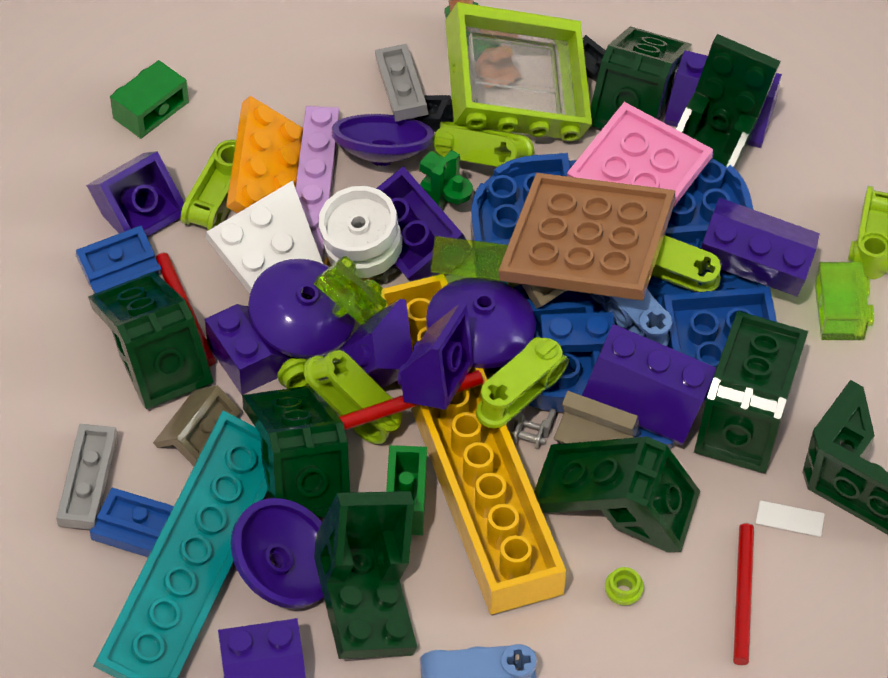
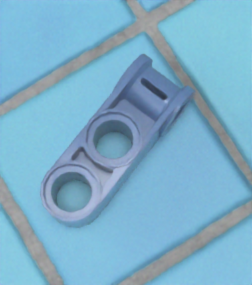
(639, 316)
(480, 663)

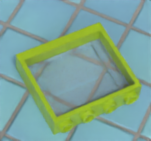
(517, 72)

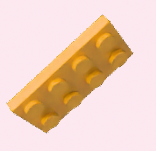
(263, 155)

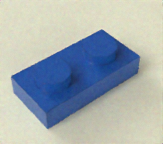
(577, 330)

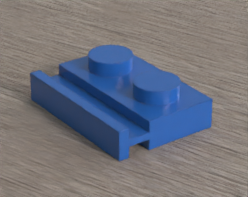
(117, 259)
(130, 522)

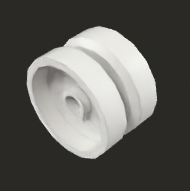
(363, 227)

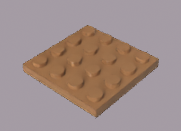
(588, 236)

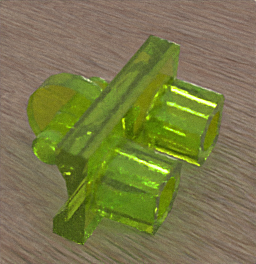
(349, 292)

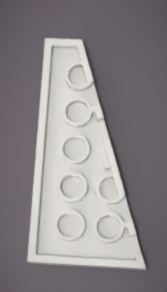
(265, 235)

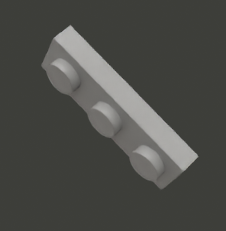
(401, 82)
(87, 476)

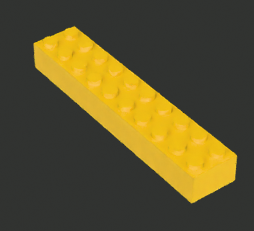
(484, 485)

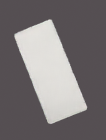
(790, 518)

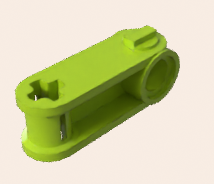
(481, 144)
(209, 195)
(872, 235)
(683, 263)
(520, 382)
(349, 390)

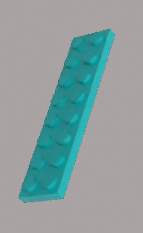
(187, 558)

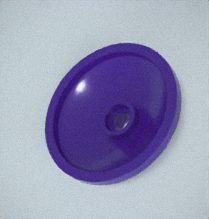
(381, 138)
(288, 320)
(495, 331)
(286, 536)

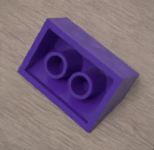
(685, 86)
(419, 224)
(760, 246)
(650, 382)

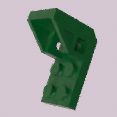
(636, 71)
(728, 99)
(154, 338)
(750, 391)
(300, 446)
(836, 462)
(629, 480)
(360, 566)

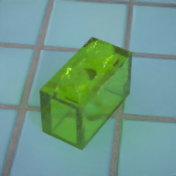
(467, 257)
(843, 301)

